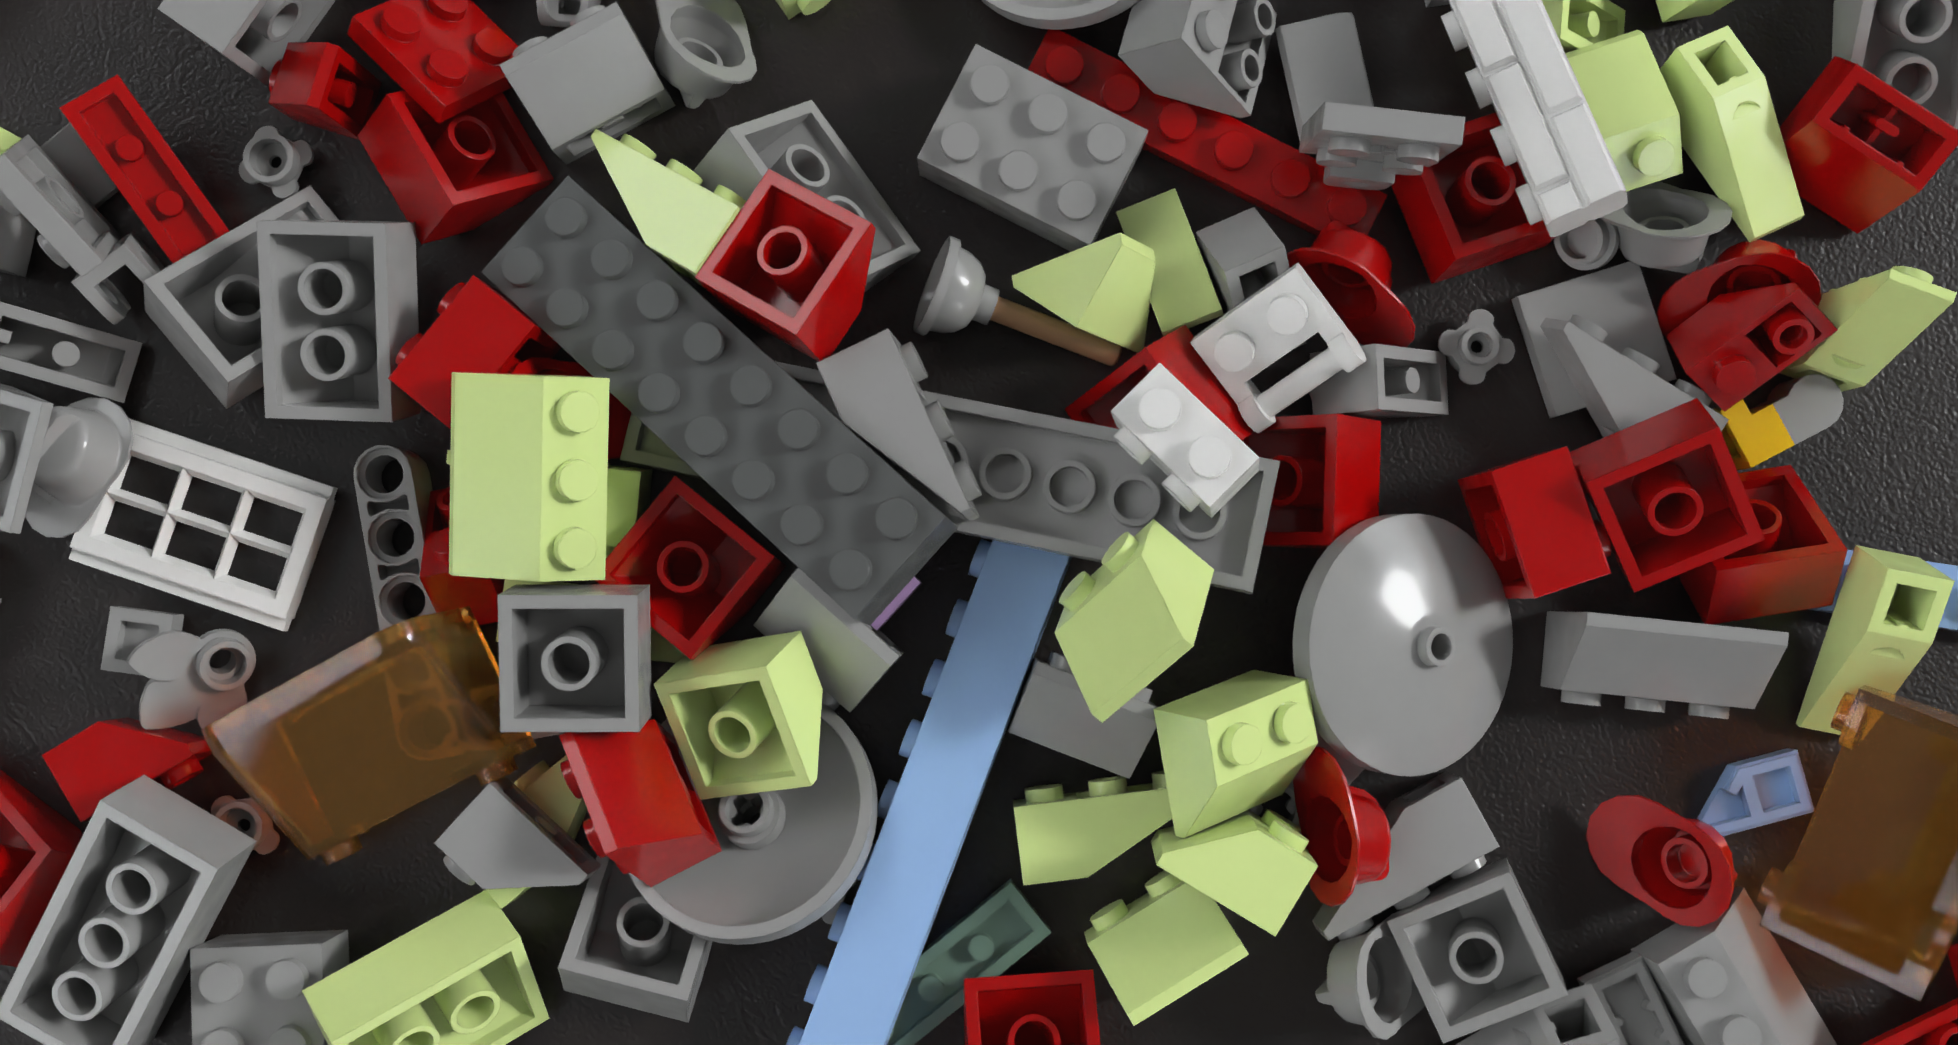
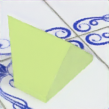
(1097, 288)

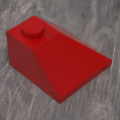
(697, 566)

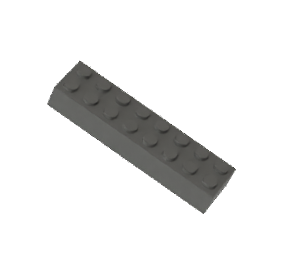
(720, 402)

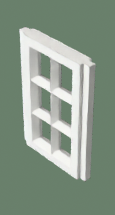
(193, 581)

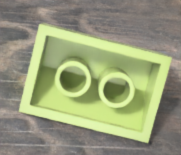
(528, 476)
(437, 985)

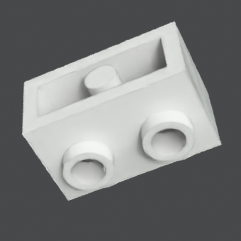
(1185, 440)

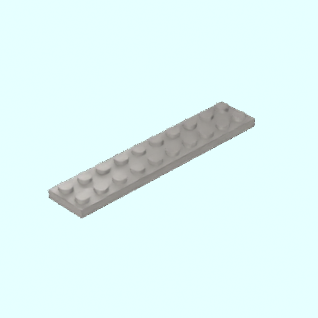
(1053, 486)

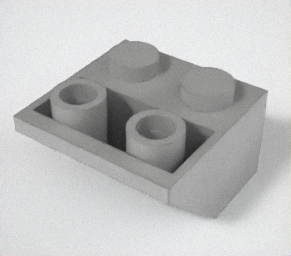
(1200, 50)
(587, 81)
(1058, 717)

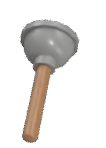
(959, 294)

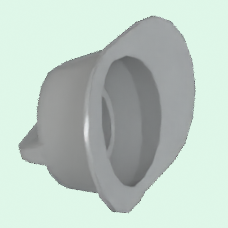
(703, 47)
(1668, 226)
(78, 464)
(1371, 983)

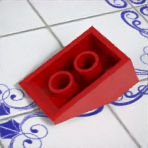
(33, 858)

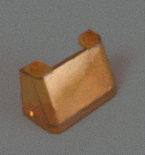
(371, 733)
(1881, 847)

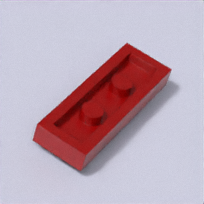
(144, 168)

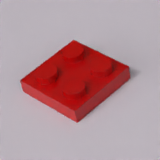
(436, 51)

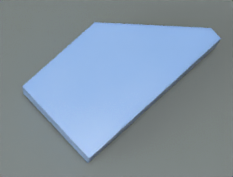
(1758, 793)

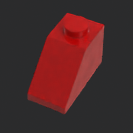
(323, 88)

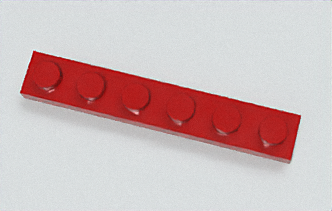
(1209, 141)

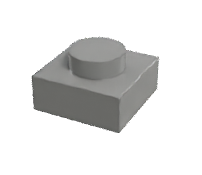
(128, 629)

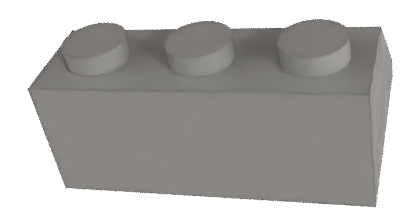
(810, 153)
(335, 317)
(1658, 662)
(1731, 982)

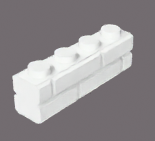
(1539, 109)

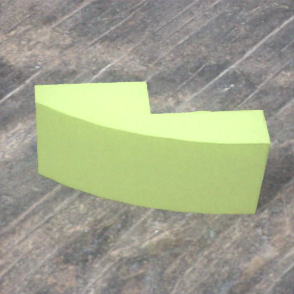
(1181, 282)

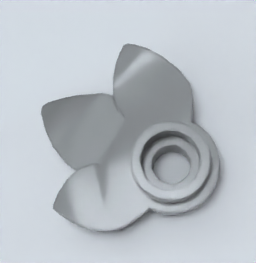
(184, 683)

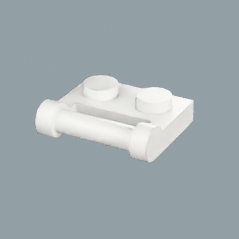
(1267, 329)

